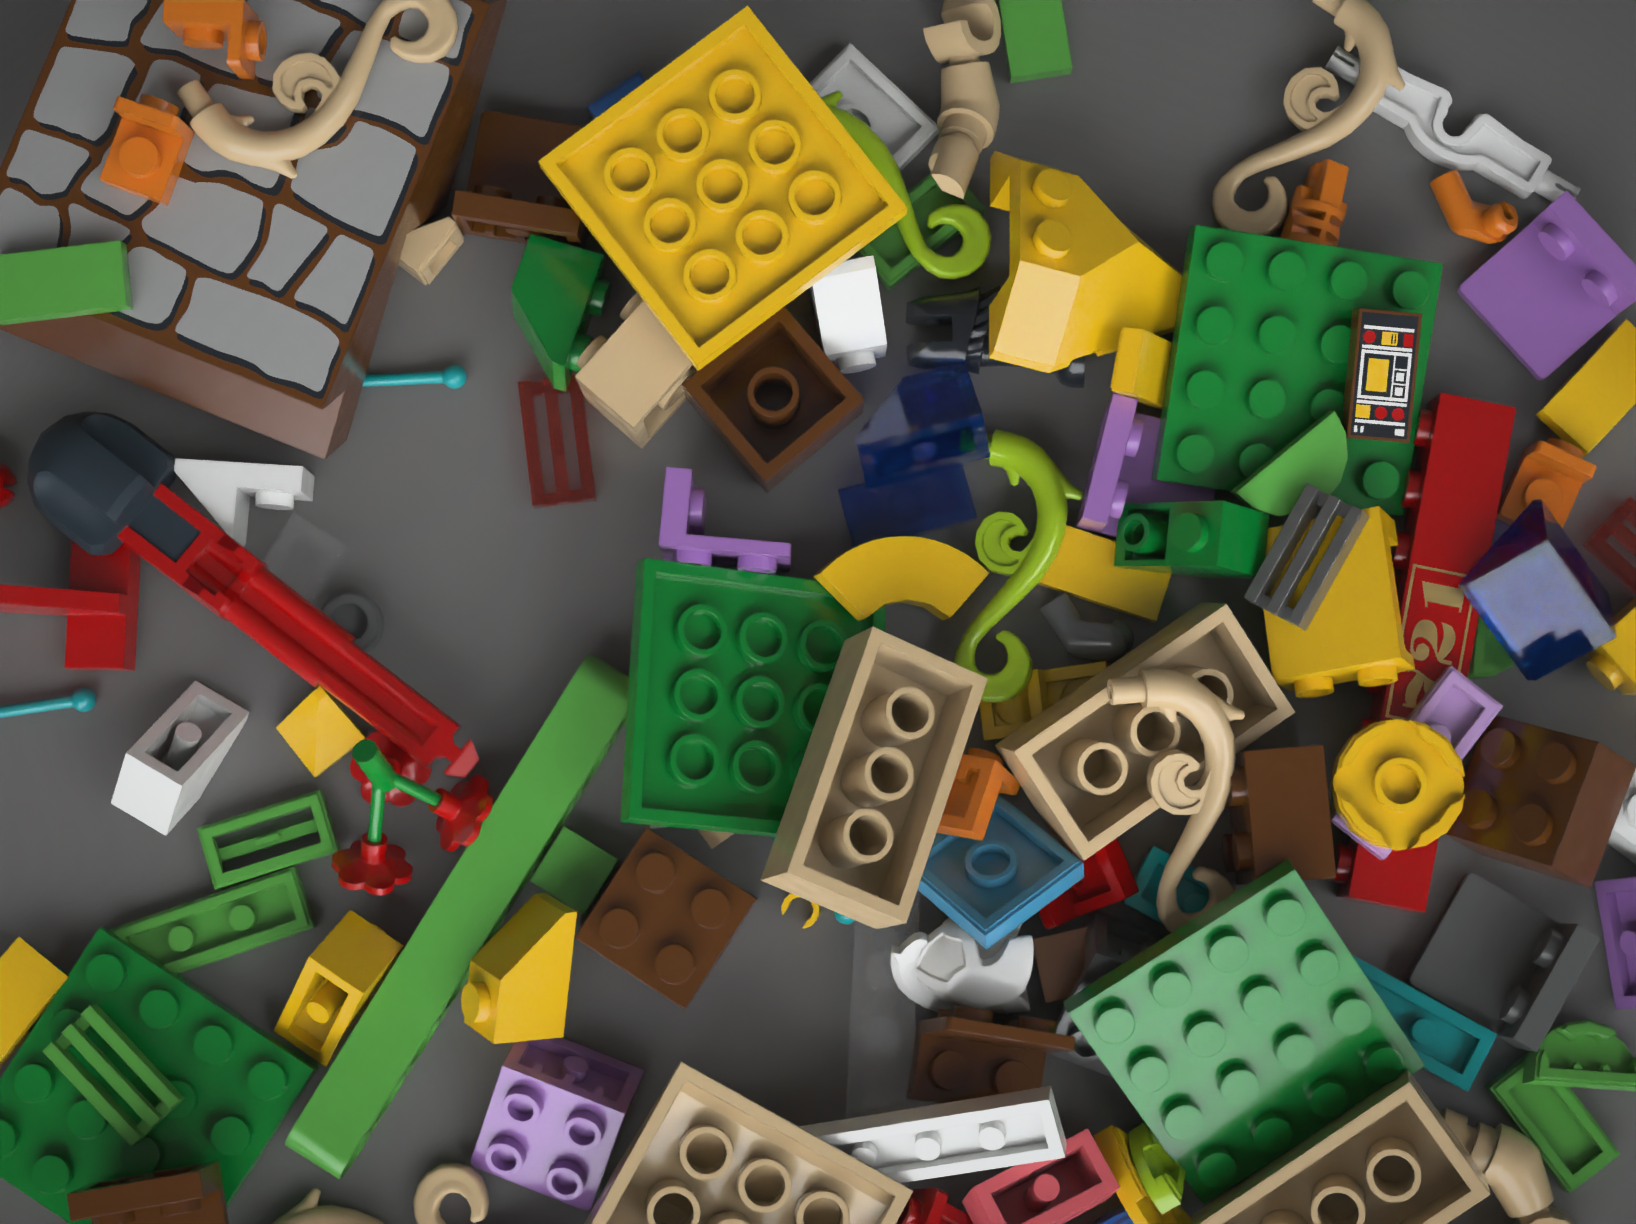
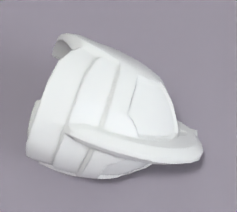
(955, 970)

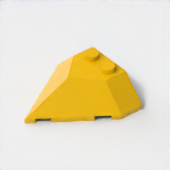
(1071, 271)

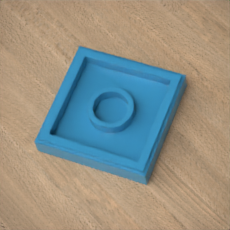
(1000, 880)

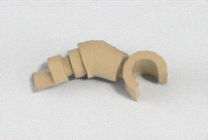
(967, 90)
(1511, 1169)

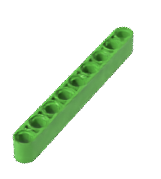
(462, 919)

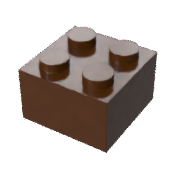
(774, 398)
(1541, 799)
(1279, 814)
(666, 918)

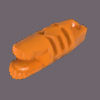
(1317, 207)

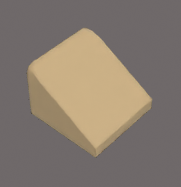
(430, 248)

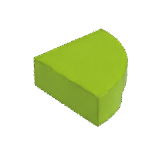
(1156, 1169)

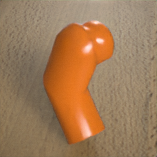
(1472, 218)

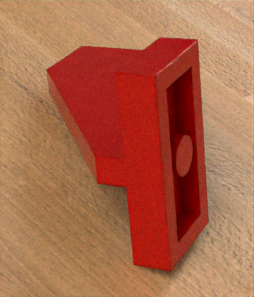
(98, 608)

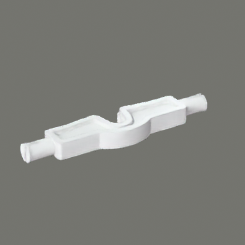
(1482, 147)

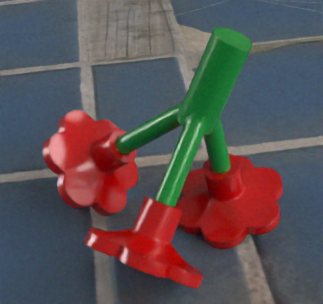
(396, 777)

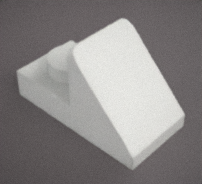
(227, 488)

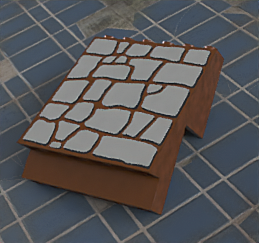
(249, 283)

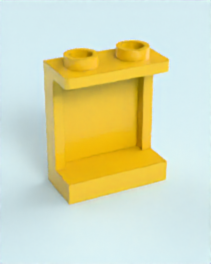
(1357, 624)

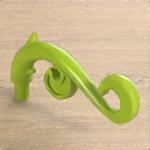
(969, 221)
(1026, 568)

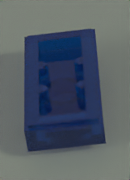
(907, 506)

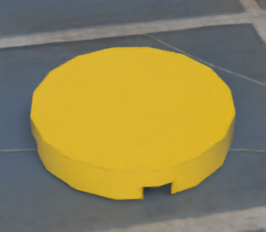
(1398, 784)

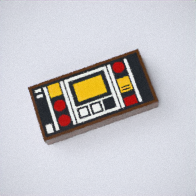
(1381, 375)

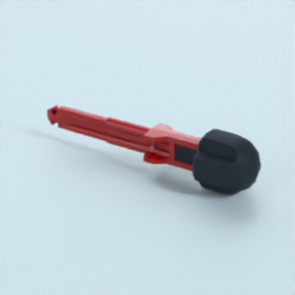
(111, 486)

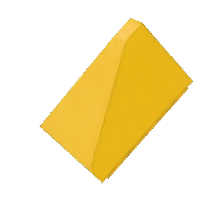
(320, 731)

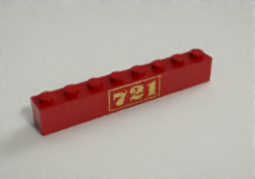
(1446, 532)

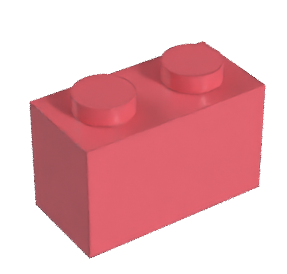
(1045, 1189)

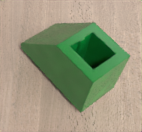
(554, 302)
(1192, 539)

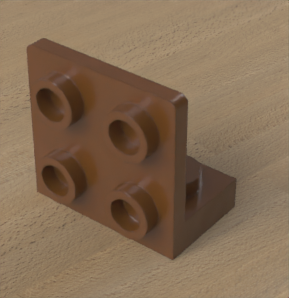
(508, 189)
(971, 1057)
(160, 1197)

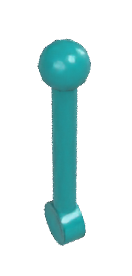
(453, 377)
(82, 699)

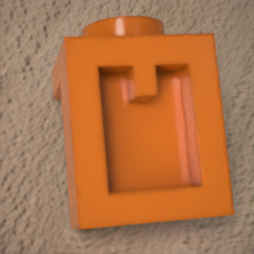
(210, 22)
(147, 148)
(1549, 473)
(975, 794)

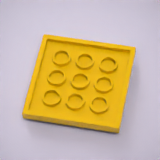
(723, 187)

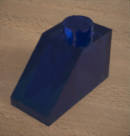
(923, 427)

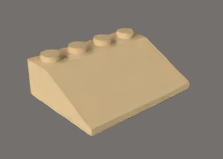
(731, 1161)

